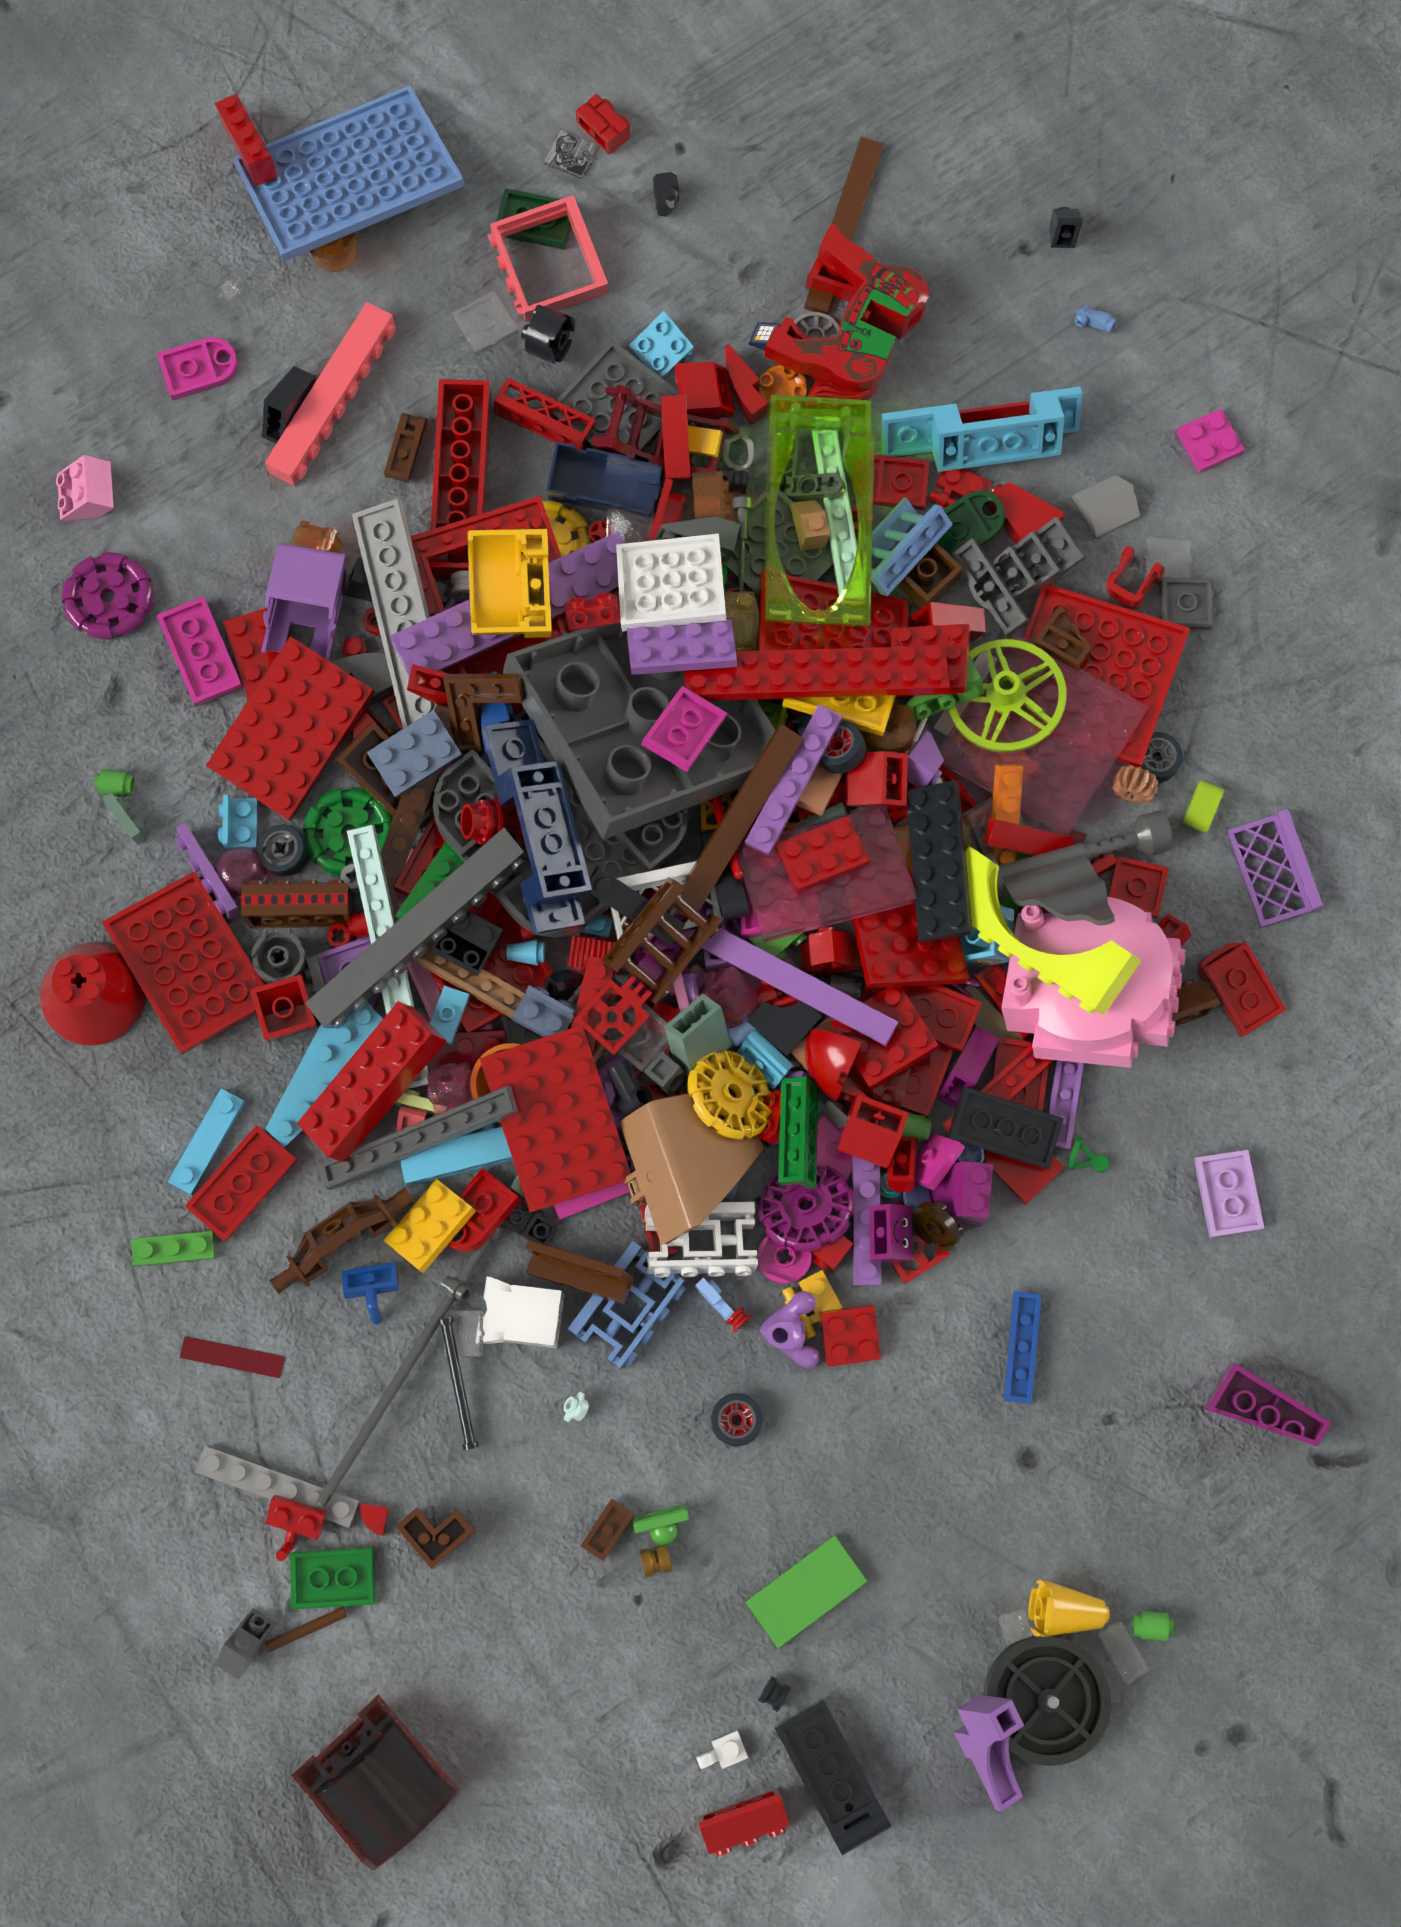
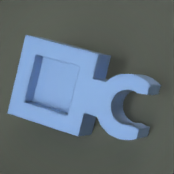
(711, 1292)

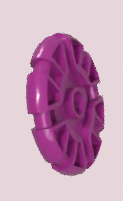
(97, 585)
(807, 1221)

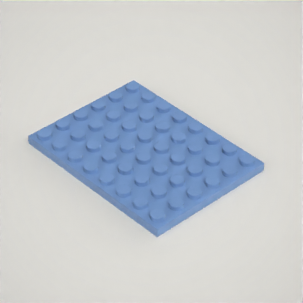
(351, 173)

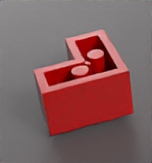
(830, 952)

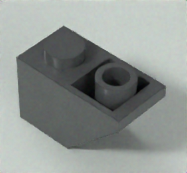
(244, 1643)

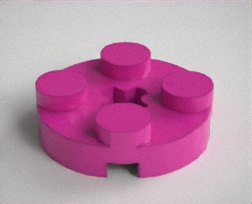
(782, 1273)

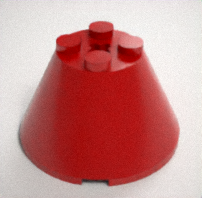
(91, 995)

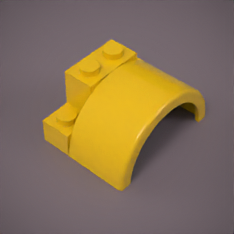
(504, 592)

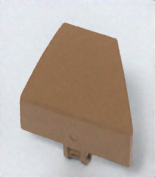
(682, 1163)

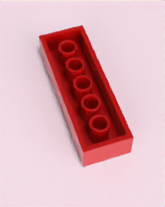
(371, 1082)

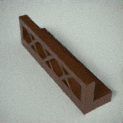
(578, 1272)

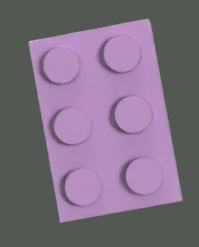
(1228, 1193)

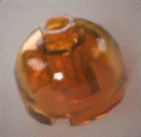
(337, 254)

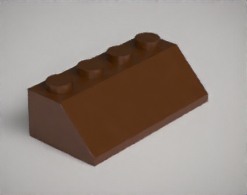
(1194, 1002)

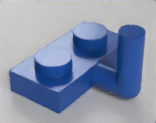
(369, 1282)

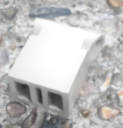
(522, 1314)

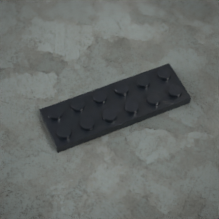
(939, 862)

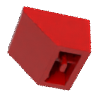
(705, 389)
(878, 781)
(872, 1131)

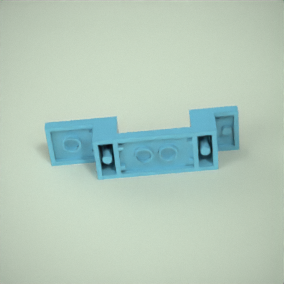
(983, 442)

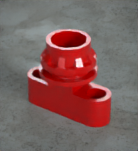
(487, 818)

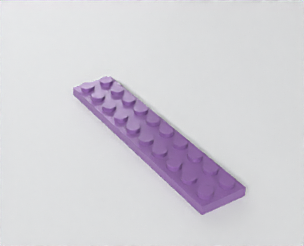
(447, 636)

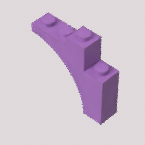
(986, 1742)

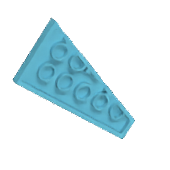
(319, 1066)

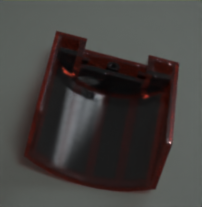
(376, 1785)

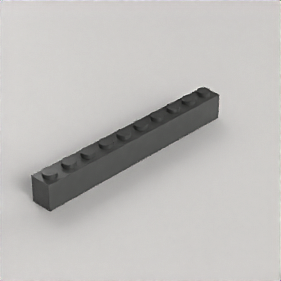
(418, 929)

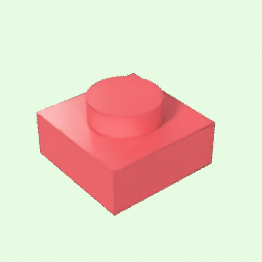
(409, 1116)

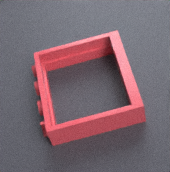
(535, 217)

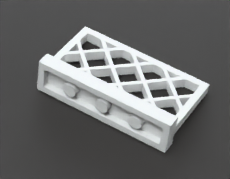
(655, 878)

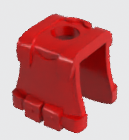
(1122, 595)

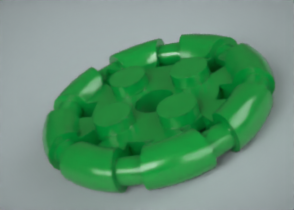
(337, 822)

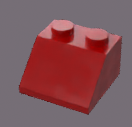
(283, 1008)

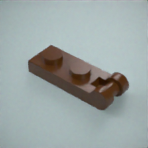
(405, 448)

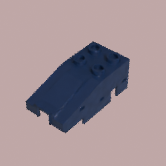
(603, 480)

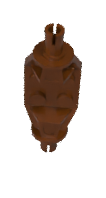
(335, 1230)

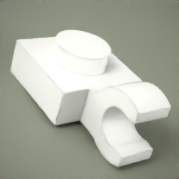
(726, 1750)

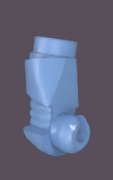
(1096, 319)

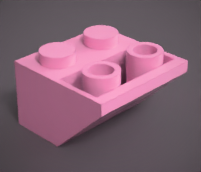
(85, 489)

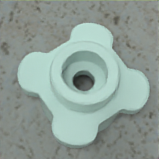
(576, 1407)

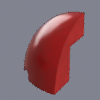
(829, 1060)

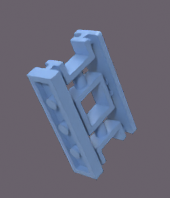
(645, 1319)

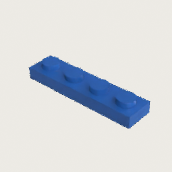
(1022, 1347)

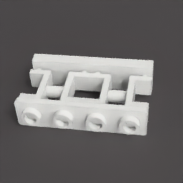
(708, 1261)

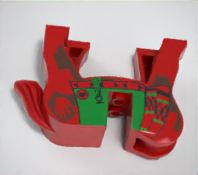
(881, 307)

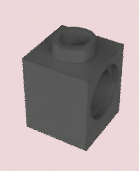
(666, 1074)

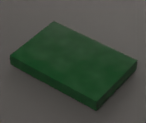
(550, 234)

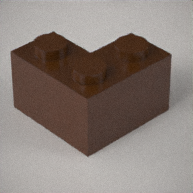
(433, 1542)

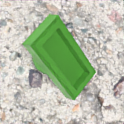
(661, 1523)

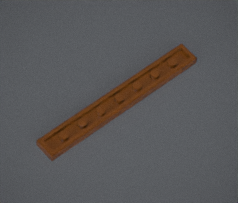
(850, 207)
(739, 816)

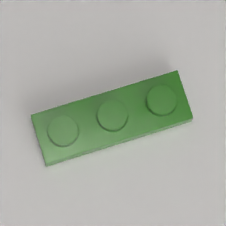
(173, 1248)

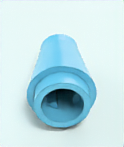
(527, 952)

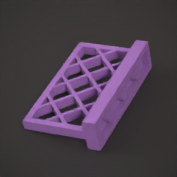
(1296, 859)

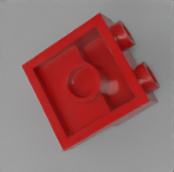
(592, 612)

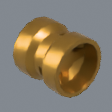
(649, 1562)

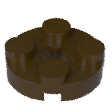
(937, 1225)

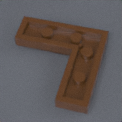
(466, 691)

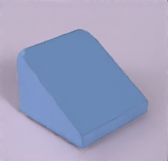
(916, 1196)

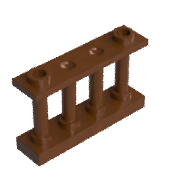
(637, 934)

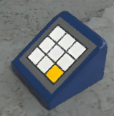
(762, 334)

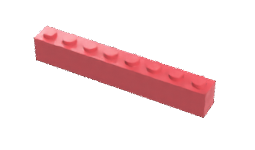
(330, 394)

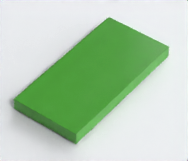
(806, 1591)

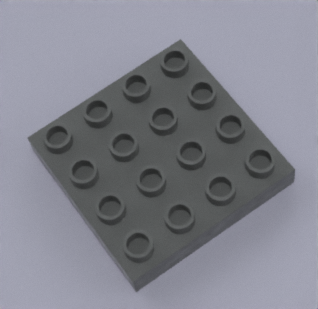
(600, 713)

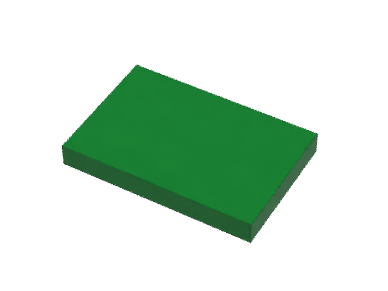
(332, 1578)

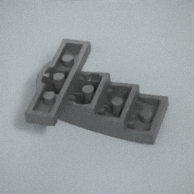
(1018, 571)

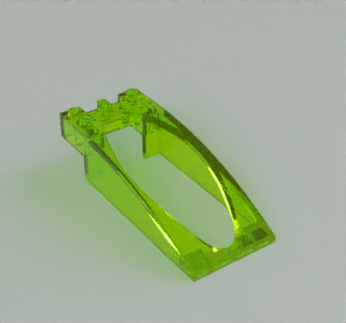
(853, 418)

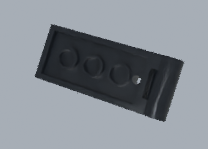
(832, 1776)

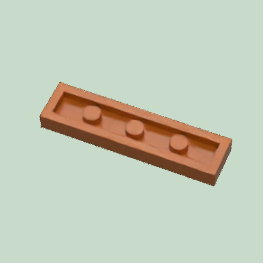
(1006, 803)

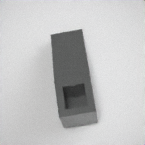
(725, 528)

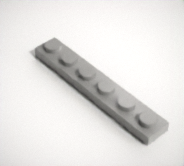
(269, 1482)

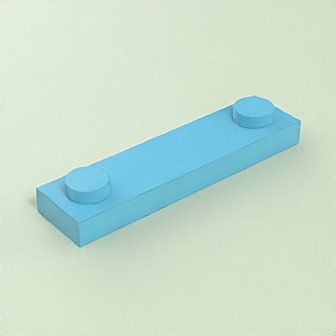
(206, 1142)

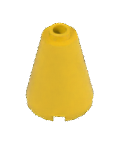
(1064, 1610)

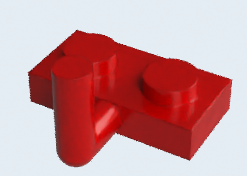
(295, 1519)

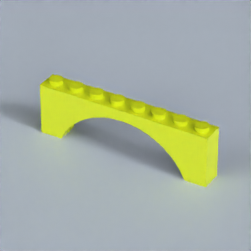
(1090, 976)

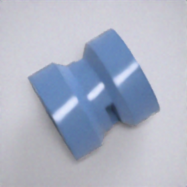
(971, 1154)

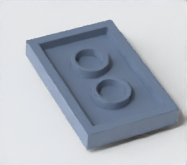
(414, 753)

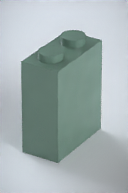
(697, 1032)

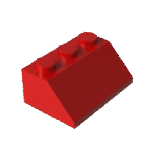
(743, 1823)

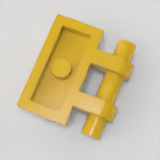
(825, 1299)

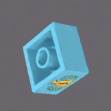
(979, 952)

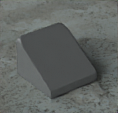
(836, 1112)

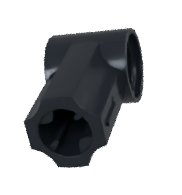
(631, 1093)

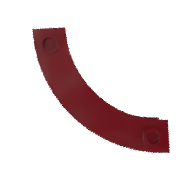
(611, 443)

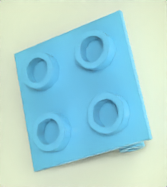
(662, 345)

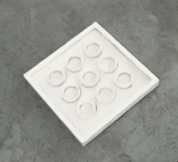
(670, 582)

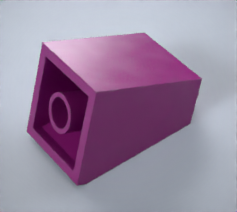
(966, 1192)

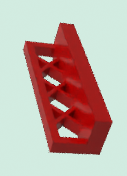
(536, 420)
(668, 509)

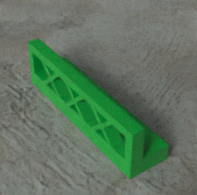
(798, 1132)

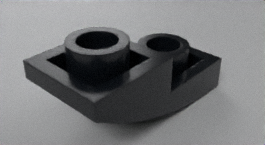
(530, 1225)

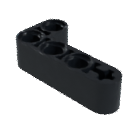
(729, 890)

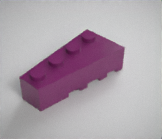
(1256, 1402)

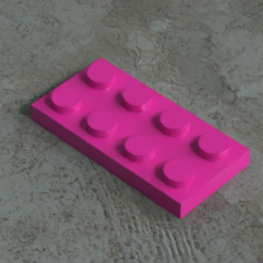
(199, 651)

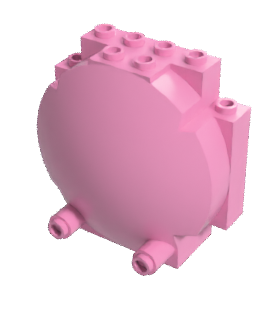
(1136, 1016)

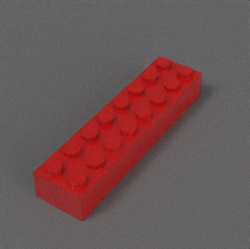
(459, 462)

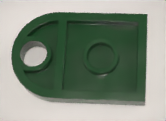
(971, 522)

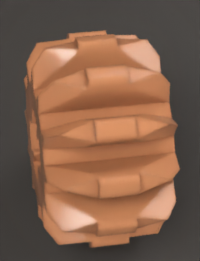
(1135, 784)

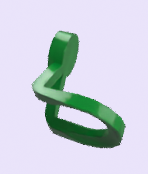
(1099, 1162)

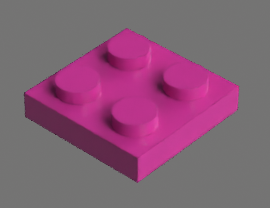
(1210, 440)

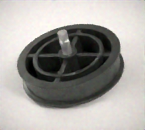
(1057, 1696)

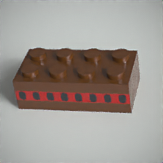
(297, 904)

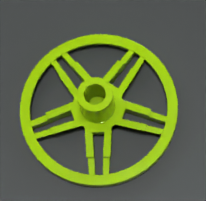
(1009, 694)

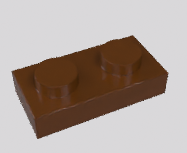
(607, 1530)

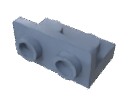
(543, 1013)

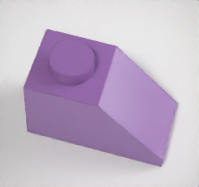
(924, 762)

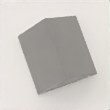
(1107, 505)

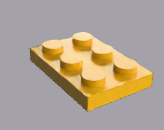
(429, 1226)

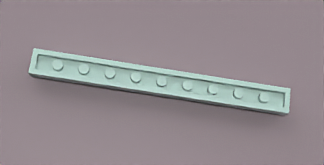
(379, 913)

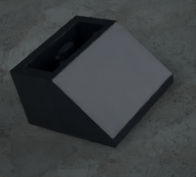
(470, 942)

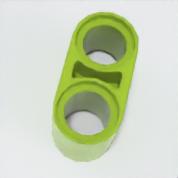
(1203, 806)

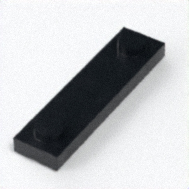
(626, 901)

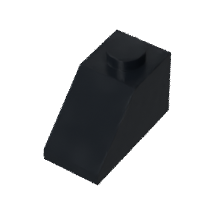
(1065, 227)

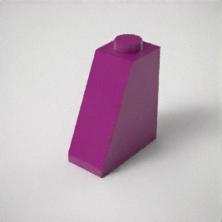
(968, 1066)

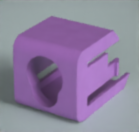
(306, 591)

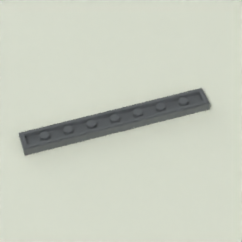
(420, 1137)

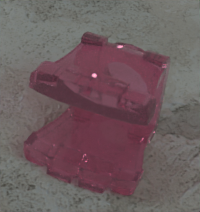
(449, 1086)

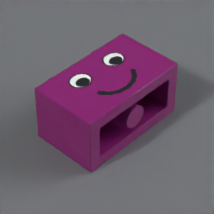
(891, 1233)

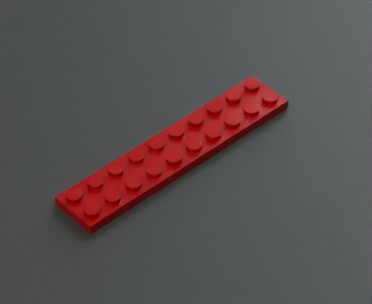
(825, 674)

